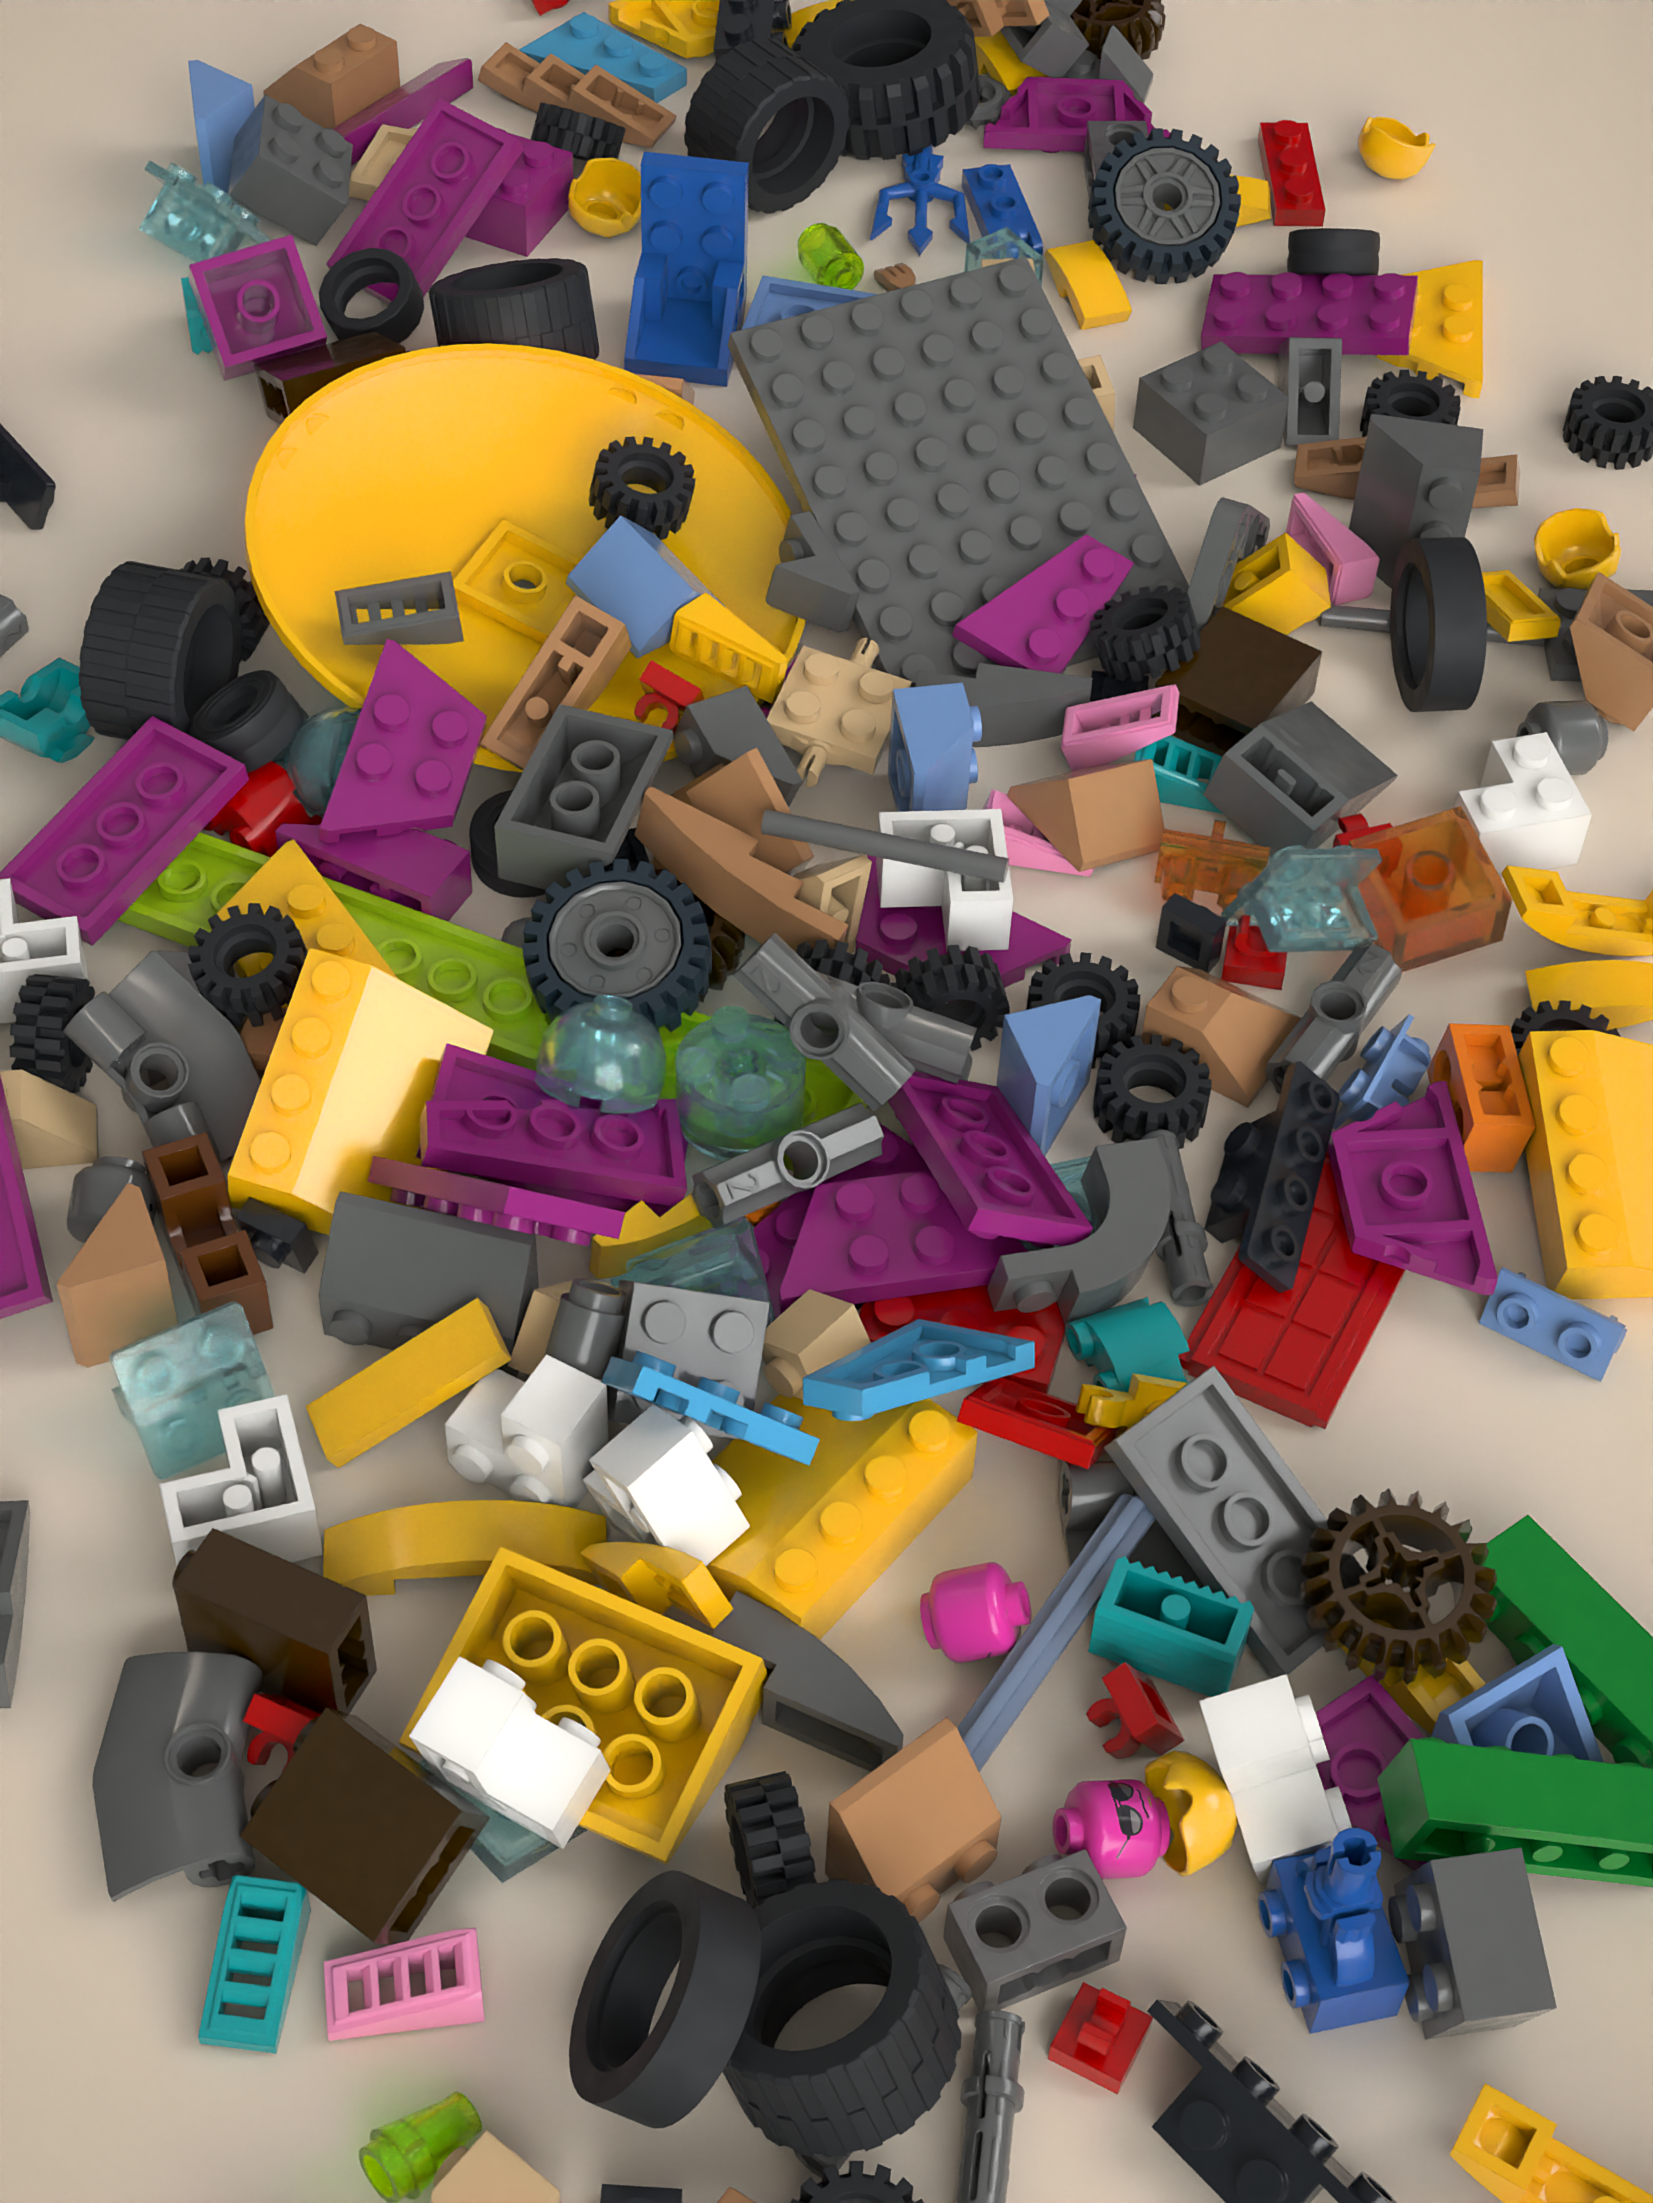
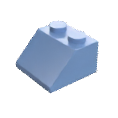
(932, 747)

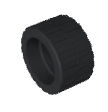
(741, 98)
(518, 304)
(156, 647)
(885, 2069)

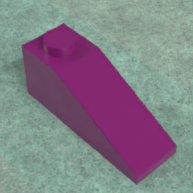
(402, 867)

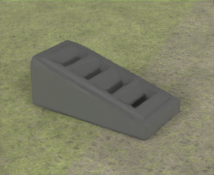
(416, 593)

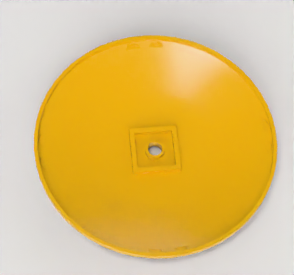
(487, 473)

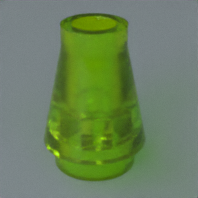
(410, 2150)

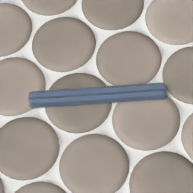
(1053, 1628)

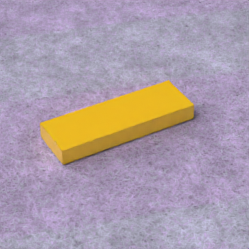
(408, 1383)

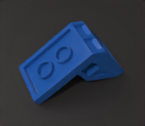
(689, 269)

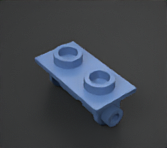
(1390, 1060)
(1553, 1324)

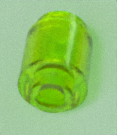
(829, 257)

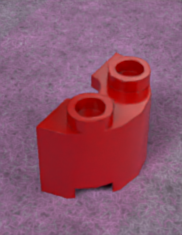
(260, 810)

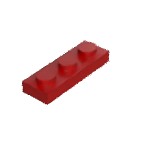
(1291, 174)

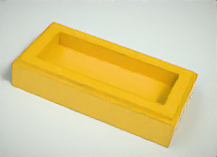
(1516, 610)

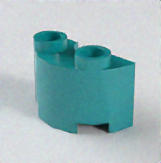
(47, 714)
(1129, 1341)

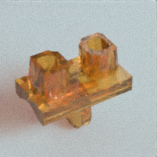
(1207, 864)

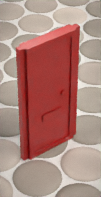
(1300, 1344)

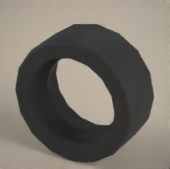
(365, 269)

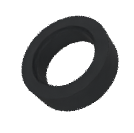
(1438, 624)
(673, 2068)

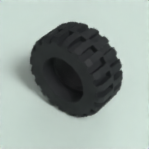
(900, 67)

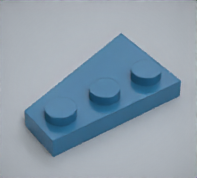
(590, 42)
(913, 1366)
(711, 1405)

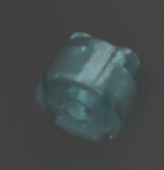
(738, 1083)

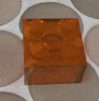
(1433, 890)

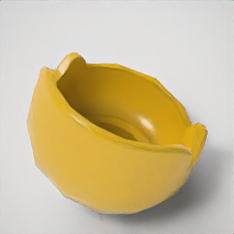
(1393, 148)
(606, 197)
(1575, 547)
(1197, 1808)

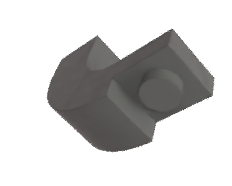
(1130, 1209)

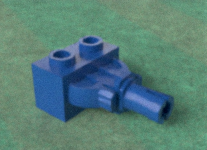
(1334, 1934)

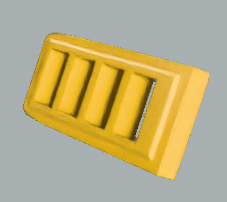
(727, 647)

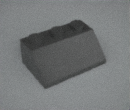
(1414, 484)
(577, 796)
(407, 1268)

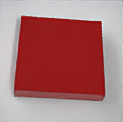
(1035, 1421)

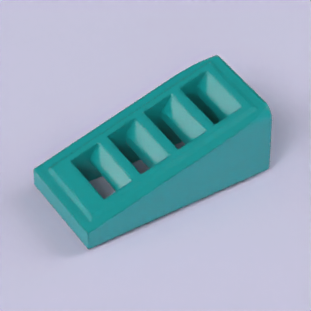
(1177, 772)
(257, 1913)

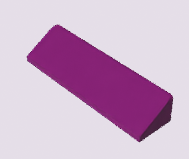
(408, 103)

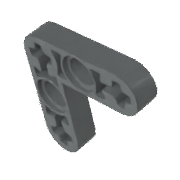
(1231, 536)

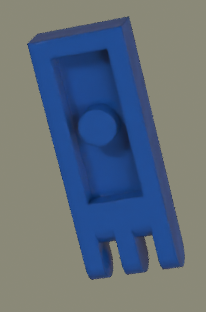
(999, 203)

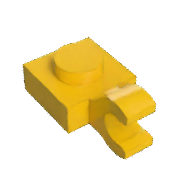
(1123, 1409)

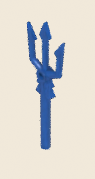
(921, 186)

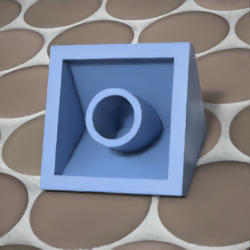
(220, 110)
(636, 582)
(1047, 1063)
(1525, 1709)

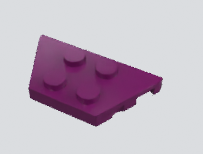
(1055, 112)
(405, 753)
(902, 933)
(1412, 1192)
(887, 1242)

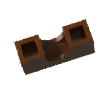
(202, 1231)

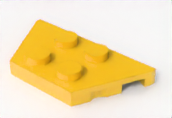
(676, 25)
(1448, 326)
(299, 890)

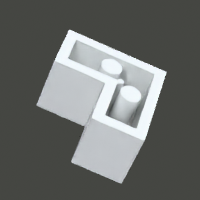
(1527, 806)
(973, 908)
(34, 948)
(532, 1433)
(665, 1489)
(261, 1494)
(497, 1750)
(1269, 1761)

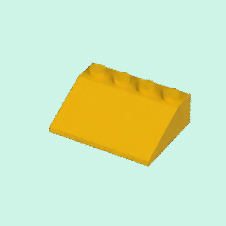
(343, 1088)
(1592, 1161)
(843, 1520)
(649, 1687)

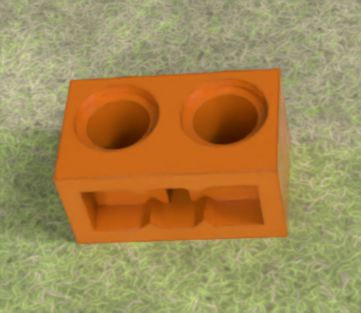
(1485, 1094)

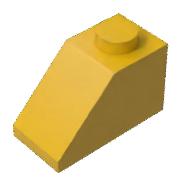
(1279, 586)

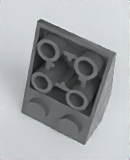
(1296, 779)

